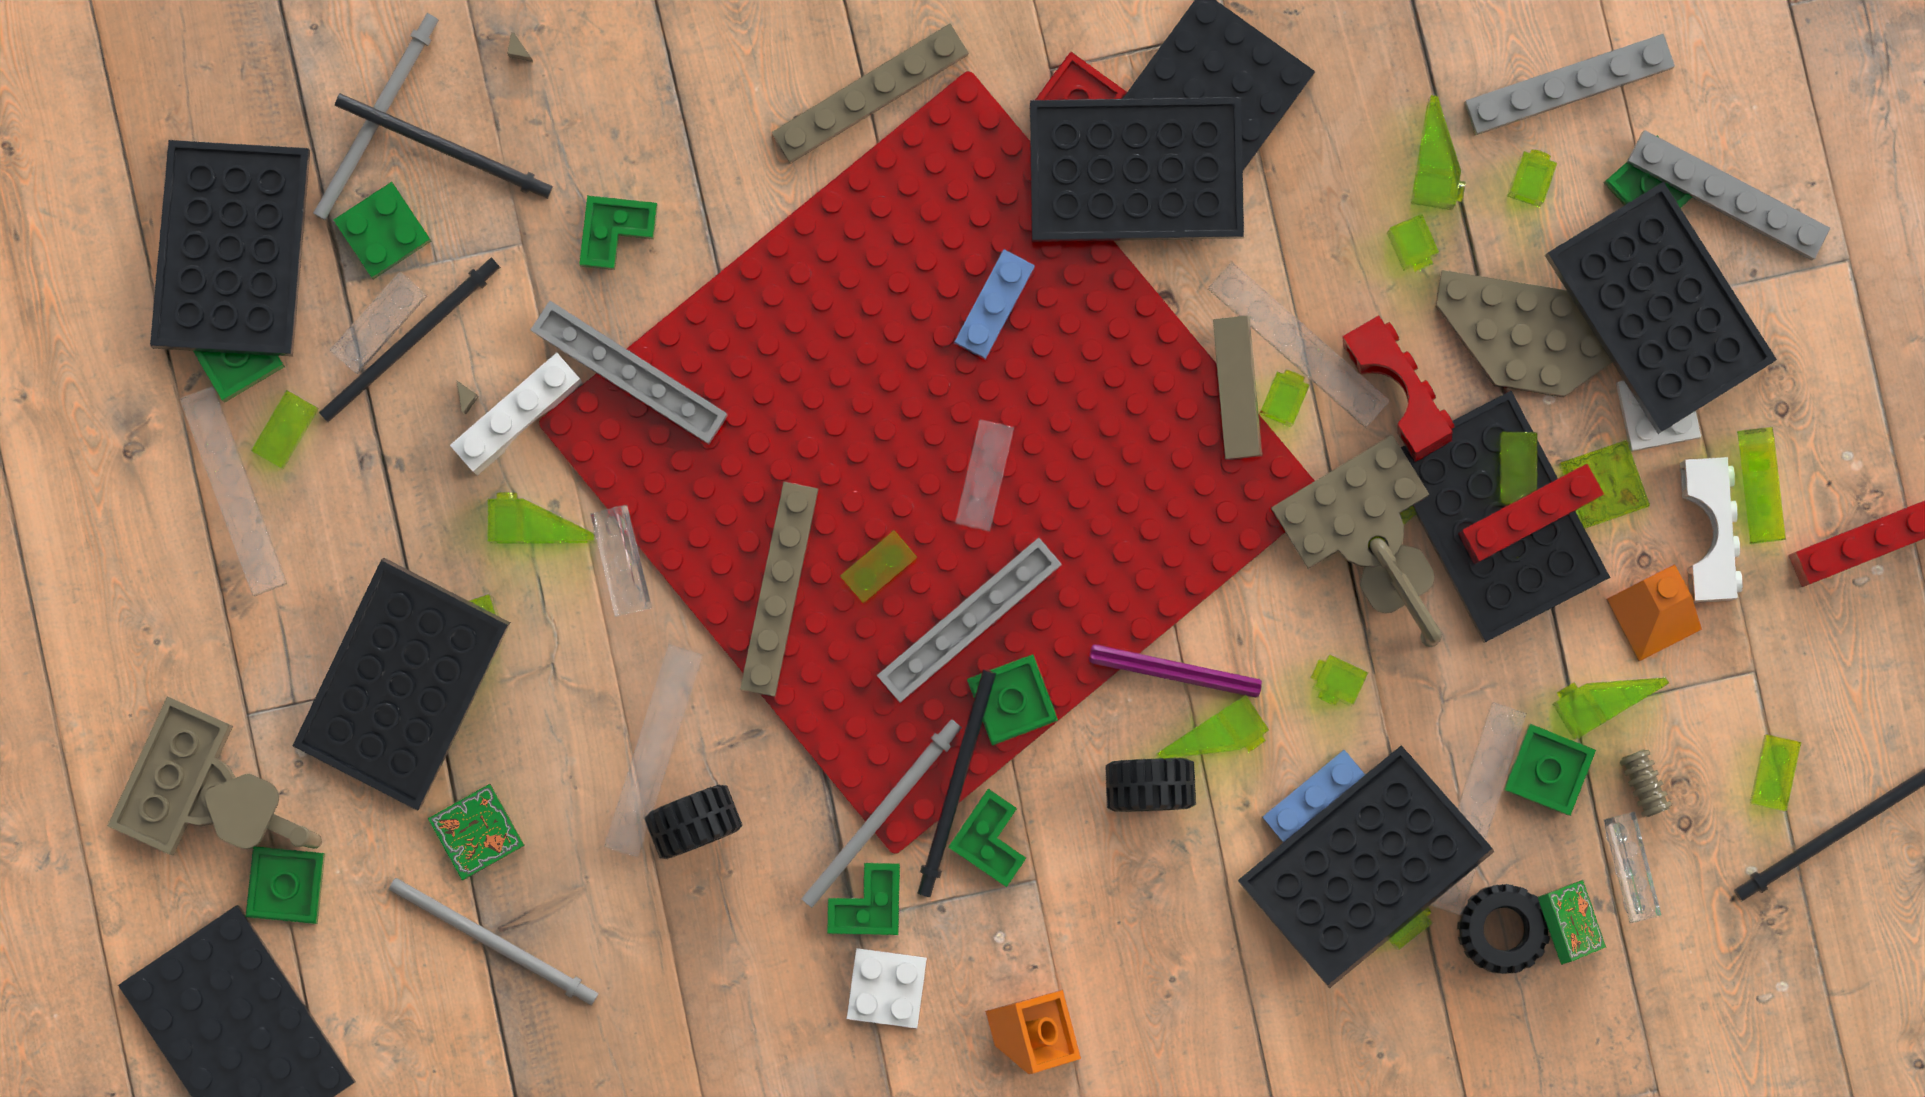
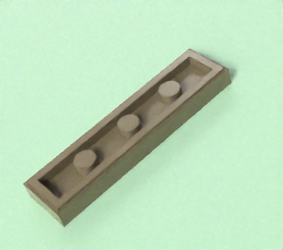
(1237, 387)

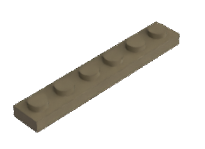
(870, 93)
(779, 589)

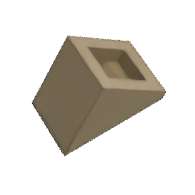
(517, 50)
(466, 397)

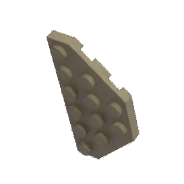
(1521, 333)

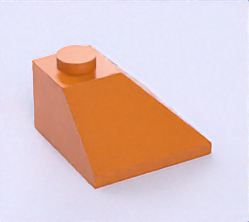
(1655, 612)
(1035, 1032)

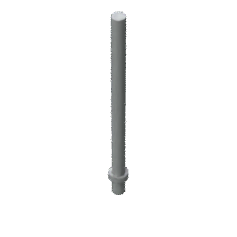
(419, 39)
(939, 743)
(570, 985)

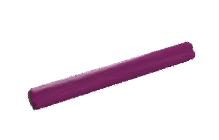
(1175, 671)

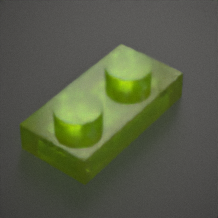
(284, 429)
(1517, 465)
(878, 566)
(1775, 773)

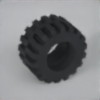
(1150, 784)
(693, 821)
(1472, 929)

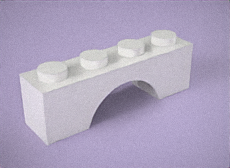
(514, 413)
(1708, 485)

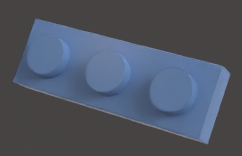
(994, 304)
(1313, 796)

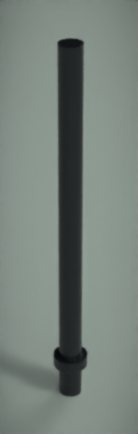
(526, 182)
(476, 279)
(931, 869)
(1760, 880)

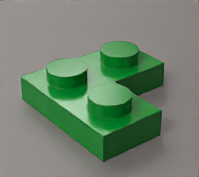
(608, 220)
(979, 839)
(876, 912)

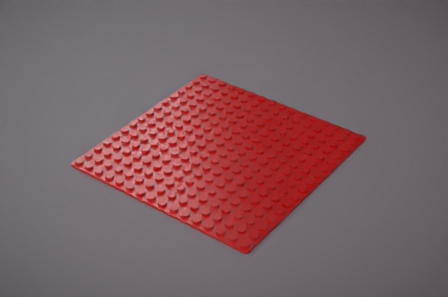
(849, 382)

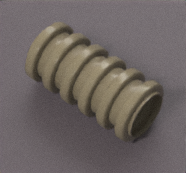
(1645, 783)

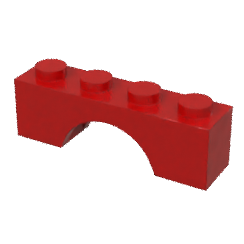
(1375, 351)
(1530, 513)
(1859, 544)

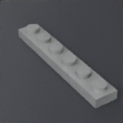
(1569, 84)
(1728, 195)
(629, 372)
(969, 620)

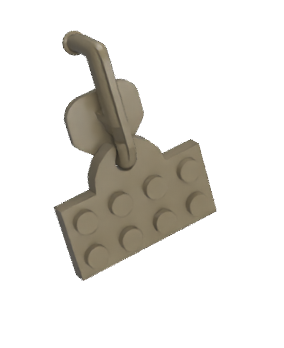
(1351, 509)
(186, 782)

